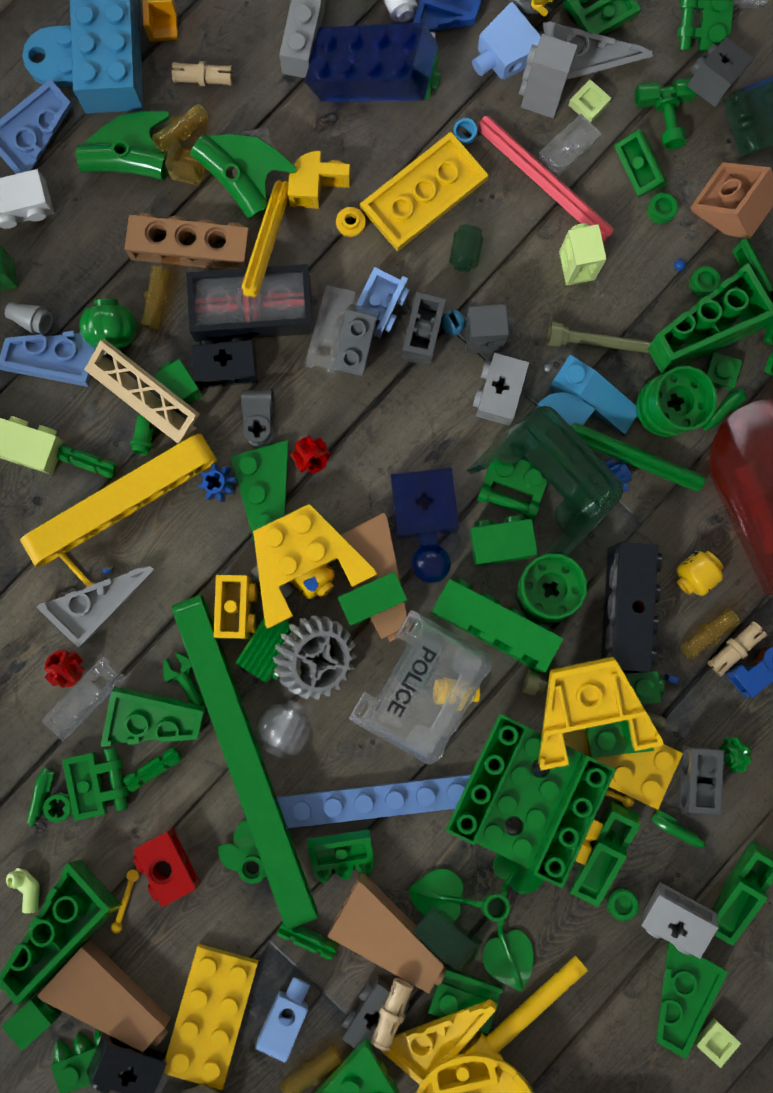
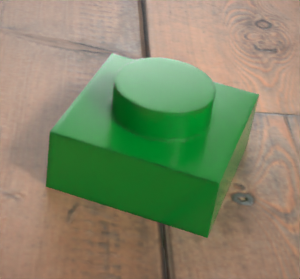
(723, 371)

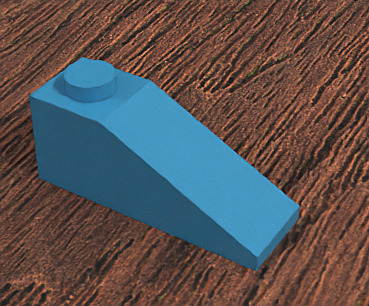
(587, 384)

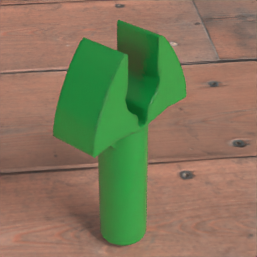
(183, 678)

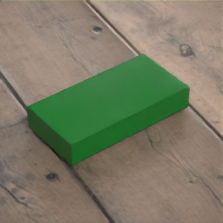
(372, 598)

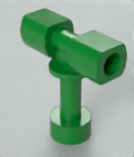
(666, 101)

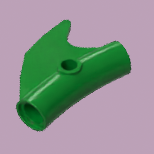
(125, 147)
(253, 163)

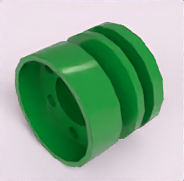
(691, 398)
(568, 585)

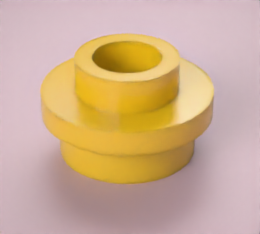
(353, 229)

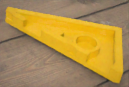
(431, 1043)

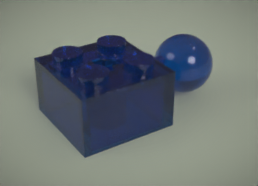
(430, 561)

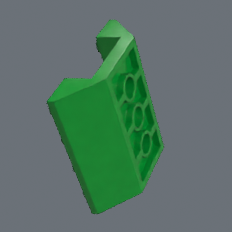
(552, 807)

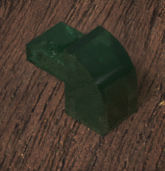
(448, 939)

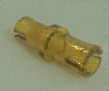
(180, 127)
(155, 297)
(710, 634)
(312, 1071)

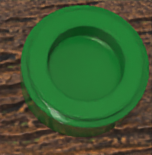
(662, 208)
(704, 281)
(622, 904)

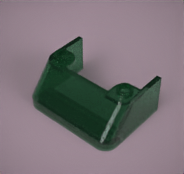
(567, 464)

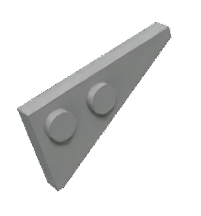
(594, 50)
(86, 611)

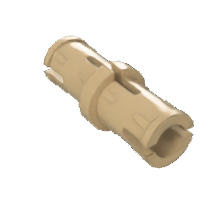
(202, 73)
(737, 648)
(392, 1014)

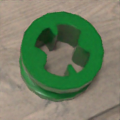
(49, 805)

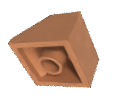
(736, 199)

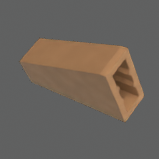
(375, 545)
(385, 936)
(106, 999)

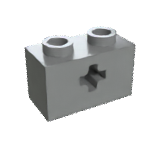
(509, 373)
(695, 922)

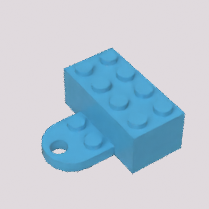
(93, 55)

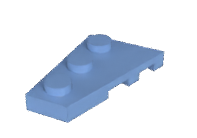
(31, 126)
(48, 357)

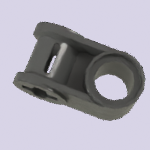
(258, 412)

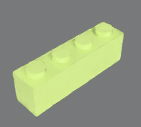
(29, 446)

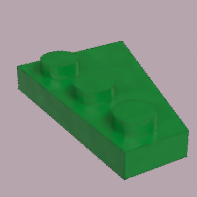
(263, 482)
(148, 717)
(686, 998)

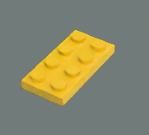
(424, 191)
(637, 775)
(210, 1016)

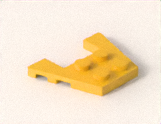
(296, 547)
(590, 697)

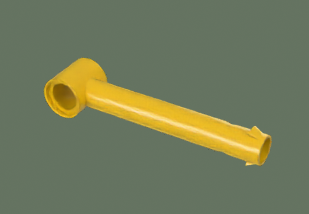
(527, 1011)

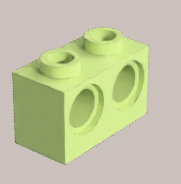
(582, 254)

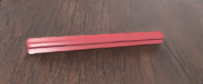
(542, 176)

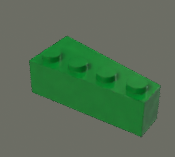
(717, 320)
(497, 626)
(64, 924)

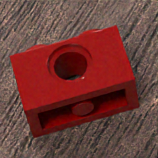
(169, 849)

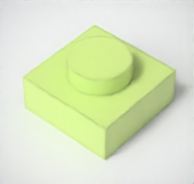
(590, 101)
(717, 1042)

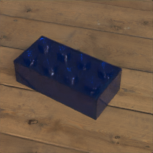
(372, 62)

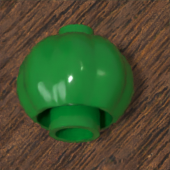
(108, 322)

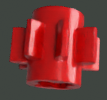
(310, 454)
(63, 668)

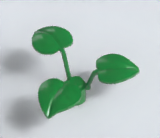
(504, 957)

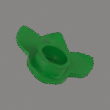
(240, 853)

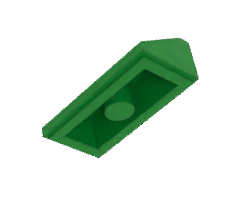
(641, 163)
(747, 253)

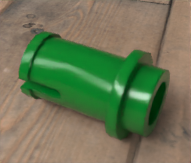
(142, 436)

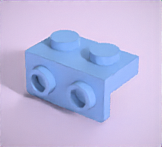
(382, 294)

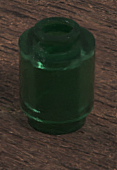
(466, 248)

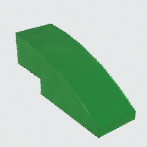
(608, 854)
(744, 892)

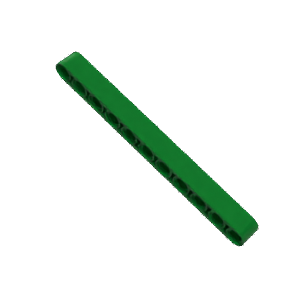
(245, 763)

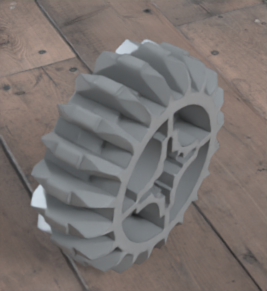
(319, 673)

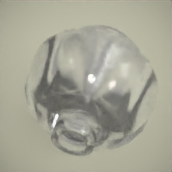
(284, 729)

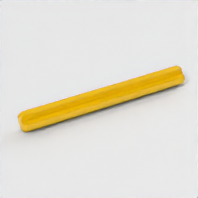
(265, 239)

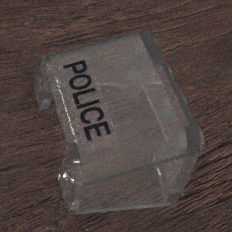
(425, 690)

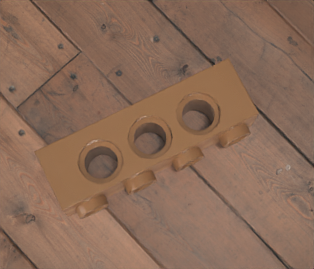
(146, 226)

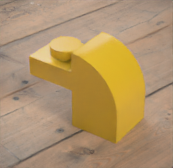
(312, 174)

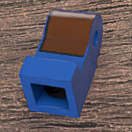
(755, 675)

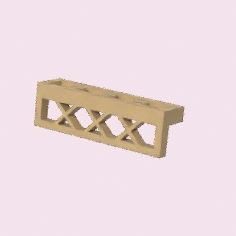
(138, 395)

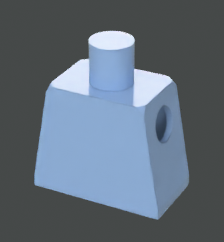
(505, 44)
(280, 1032)

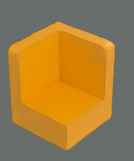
(160, 20)

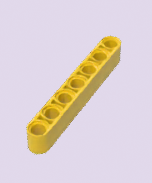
(118, 500)

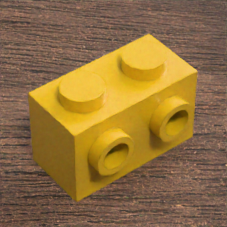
(234, 607)

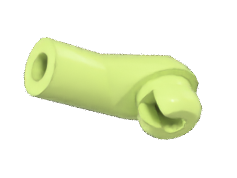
(28, 886)

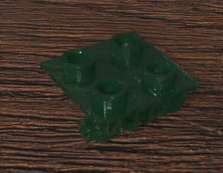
(751, 118)

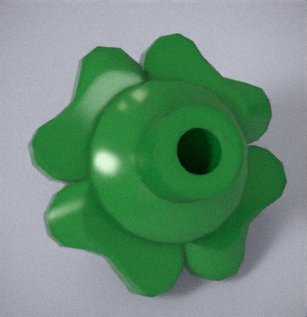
(736, 754)

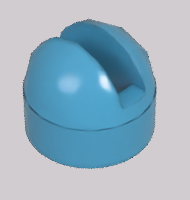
(468, 125)
(447, 324)

